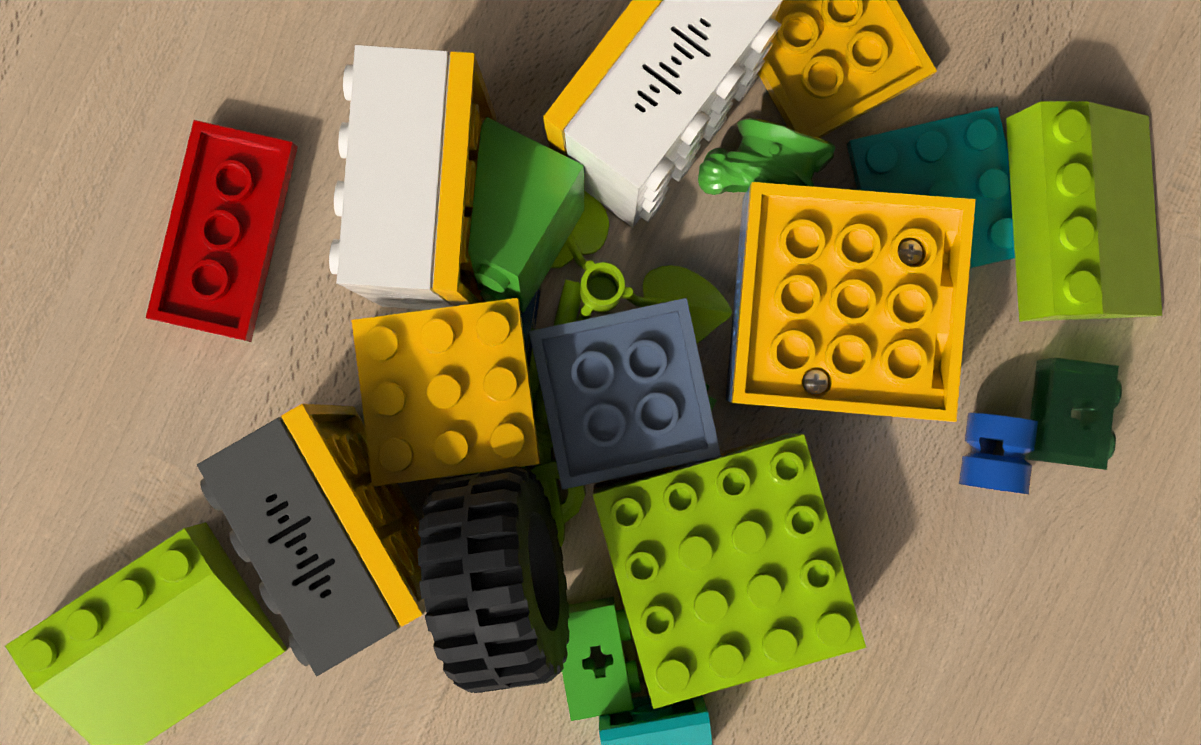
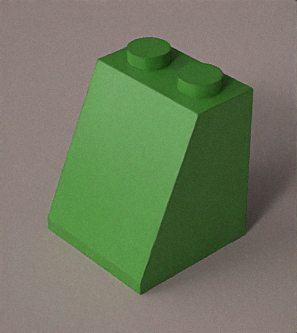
(520, 212)

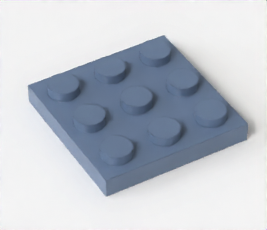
(624, 393)

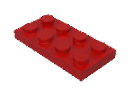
(222, 231)

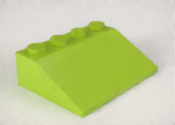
(1083, 212)
(149, 642)

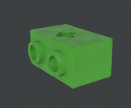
(601, 689)

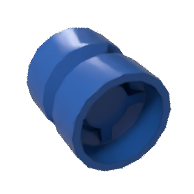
(992, 471)

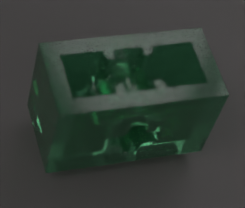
(1085, 388)

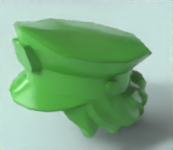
(765, 155)

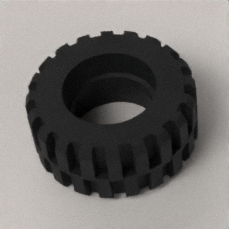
(494, 580)

